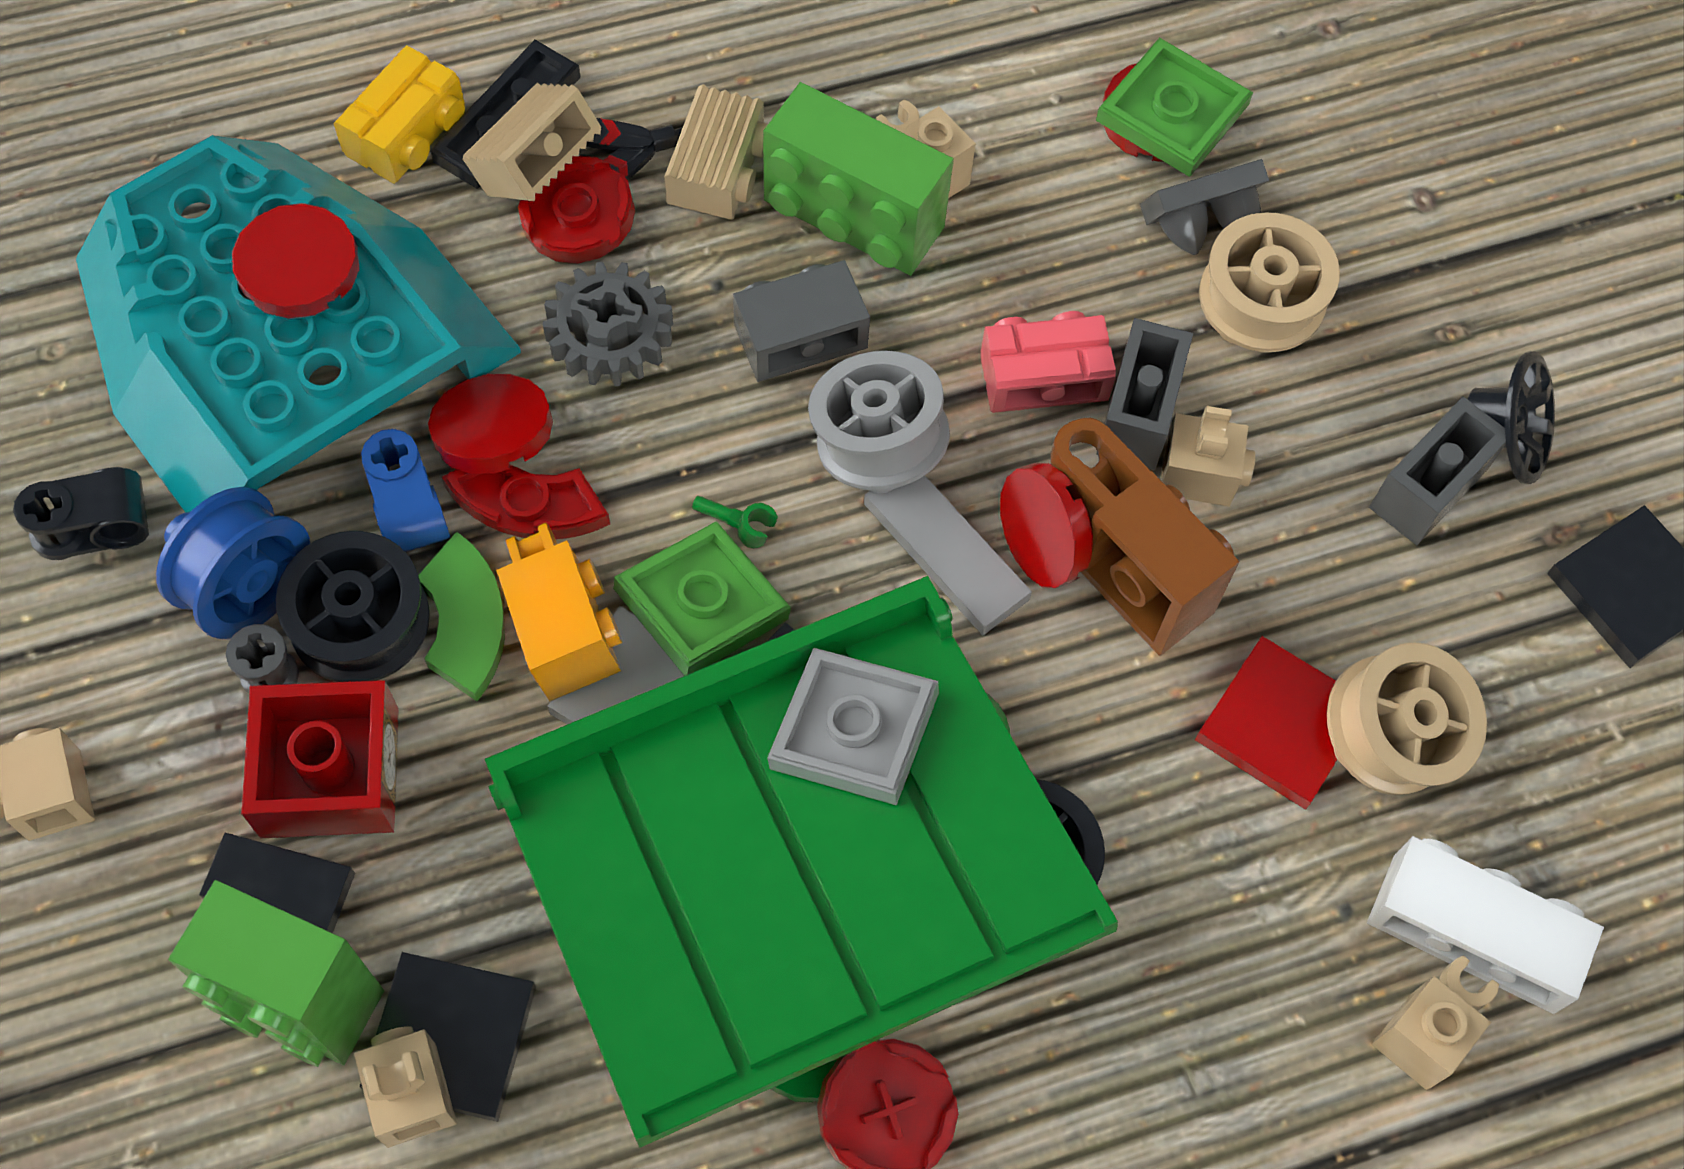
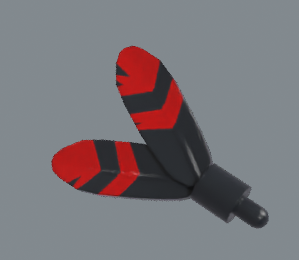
(632, 144)

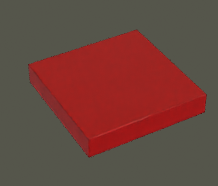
(1275, 723)

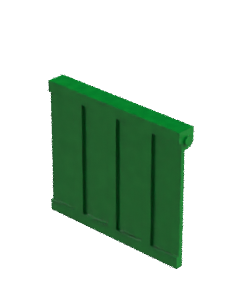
(774, 922)

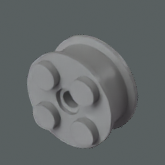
(879, 420)

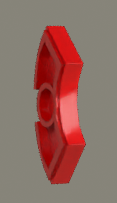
(521, 501)

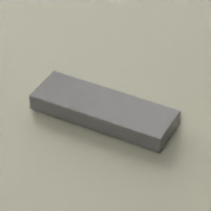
(950, 552)

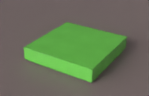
(1174, 106)
(701, 598)

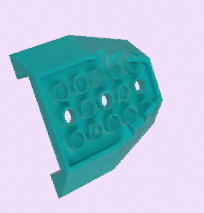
(218, 384)

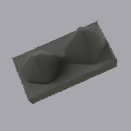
(1183, 206)

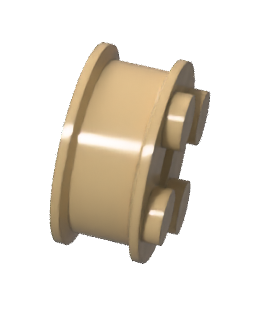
(1268, 282)
(1407, 719)

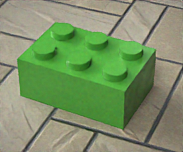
(855, 178)
(276, 975)

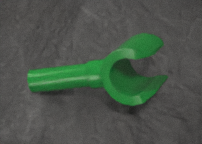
(739, 519)

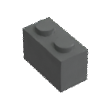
(801, 320)
(1148, 388)
(1439, 470)

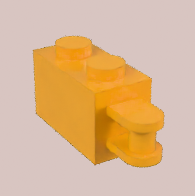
(557, 614)

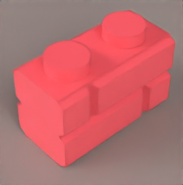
(1047, 362)

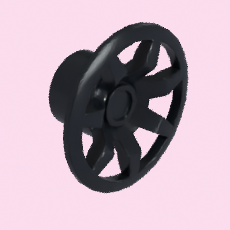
(1516, 412)

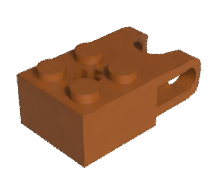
(1147, 545)

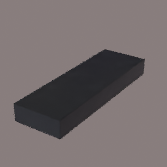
(533, 66)

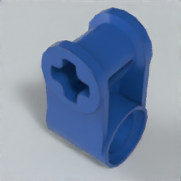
(403, 497)

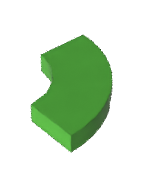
(469, 619)

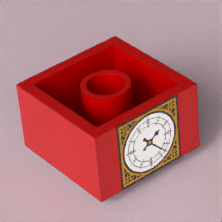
(320, 759)

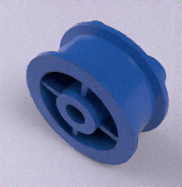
(228, 560)

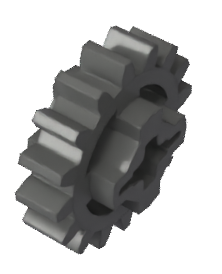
(609, 324)

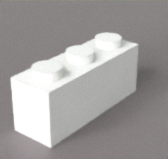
(1508, 934)

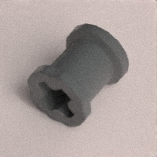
(259, 663)

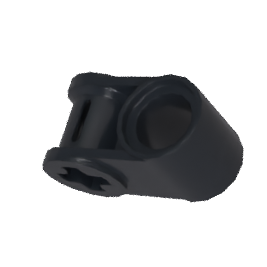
(88, 513)

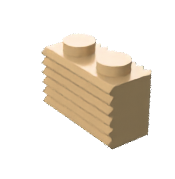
(532, 142)
(716, 153)

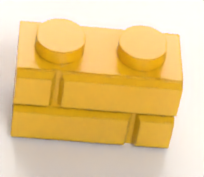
(401, 115)

